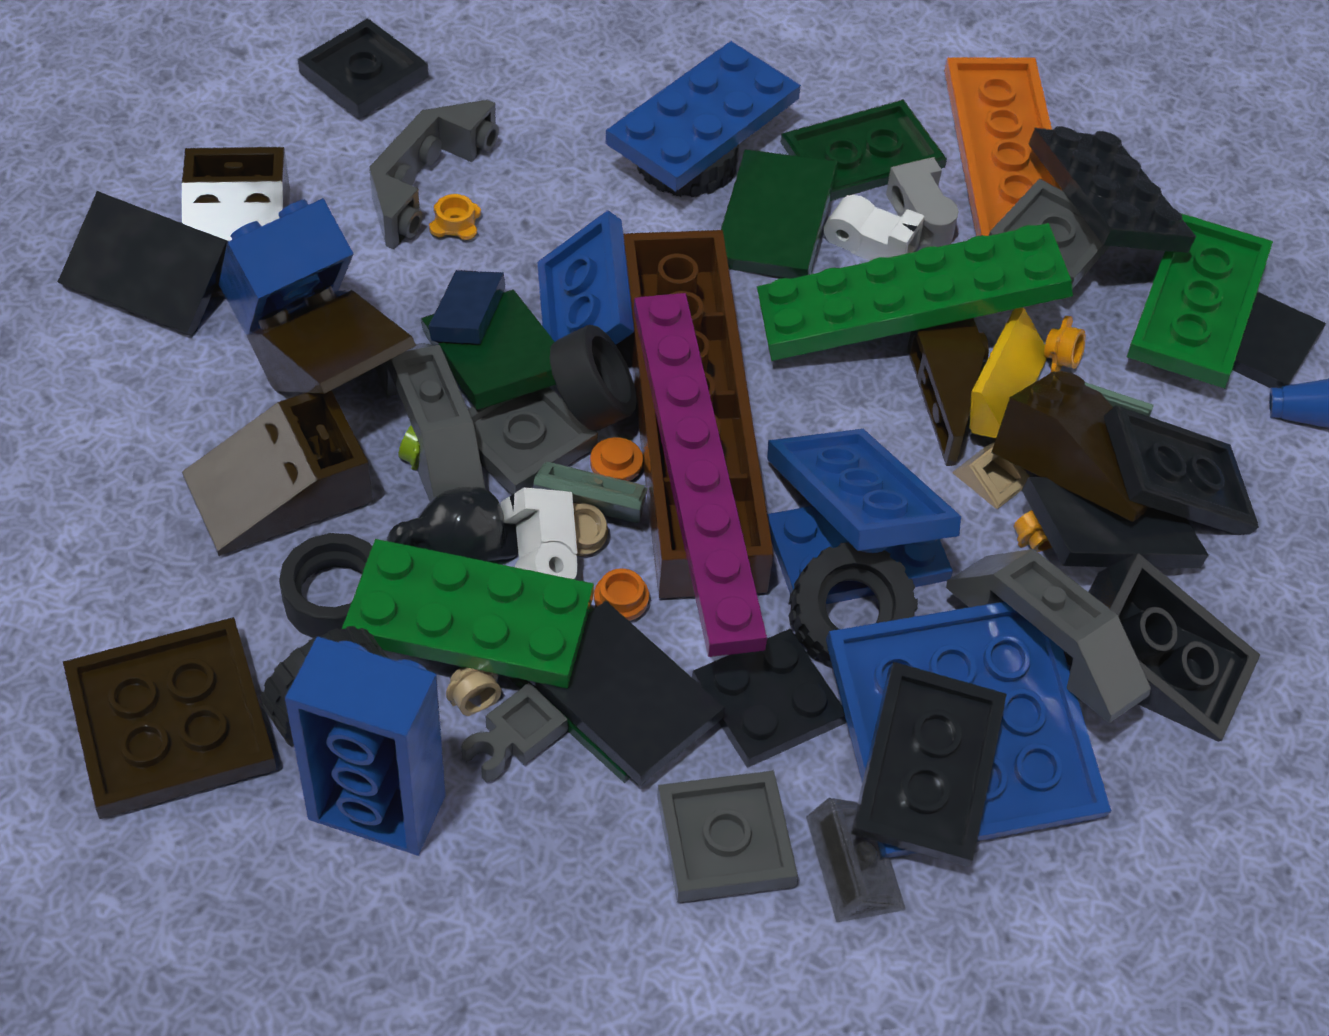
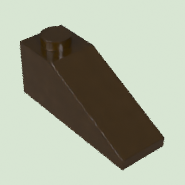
(947, 368)

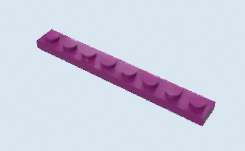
(699, 478)

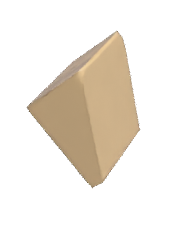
(992, 476)

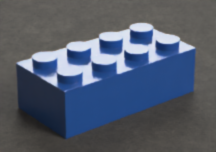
(368, 743)

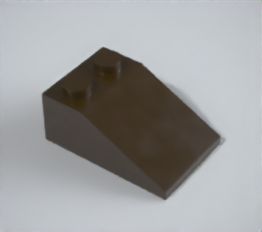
(325, 342)
(1062, 435)

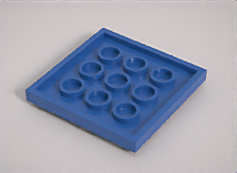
(1043, 753)

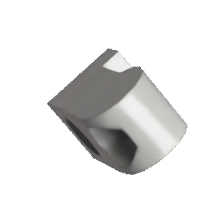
(916, 188)

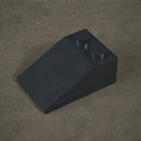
(1185, 652)

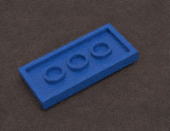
(702, 115)
(863, 490)

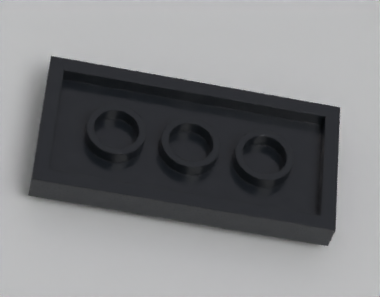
(1111, 190)

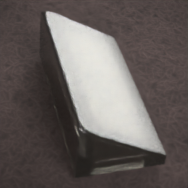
(852, 866)

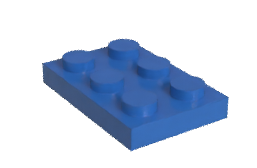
(587, 282)
(804, 533)

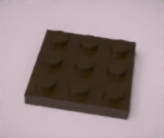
(167, 717)

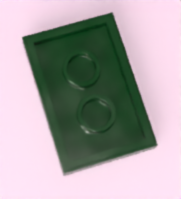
(865, 145)
(777, 213)
(507, 361)

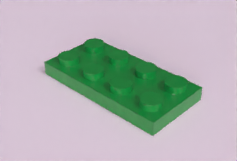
(1201, 303)
(471, 612)

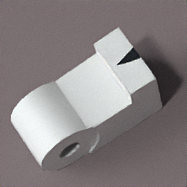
(872, 231)
(543, 530)

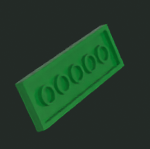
(913, 291)

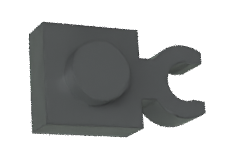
(518, 727)

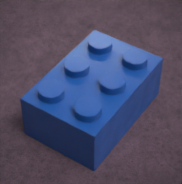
(283, 261)

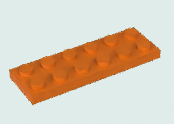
(994, 115)

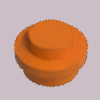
(616, 458)
(624, 591)

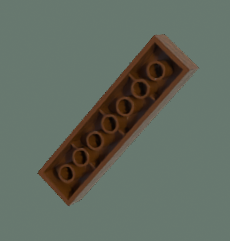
(699, 267)

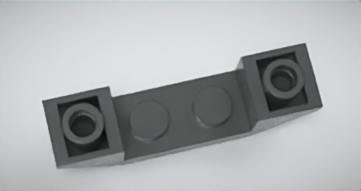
(456, 129)
(438, 418)
(1104, 663)

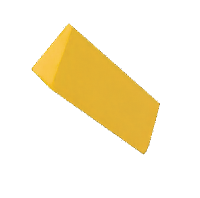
(1009, 369)

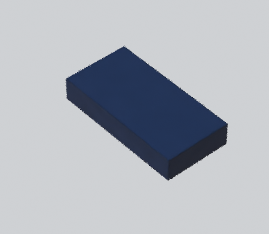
(467, 307)

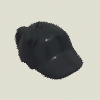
(461, 524)

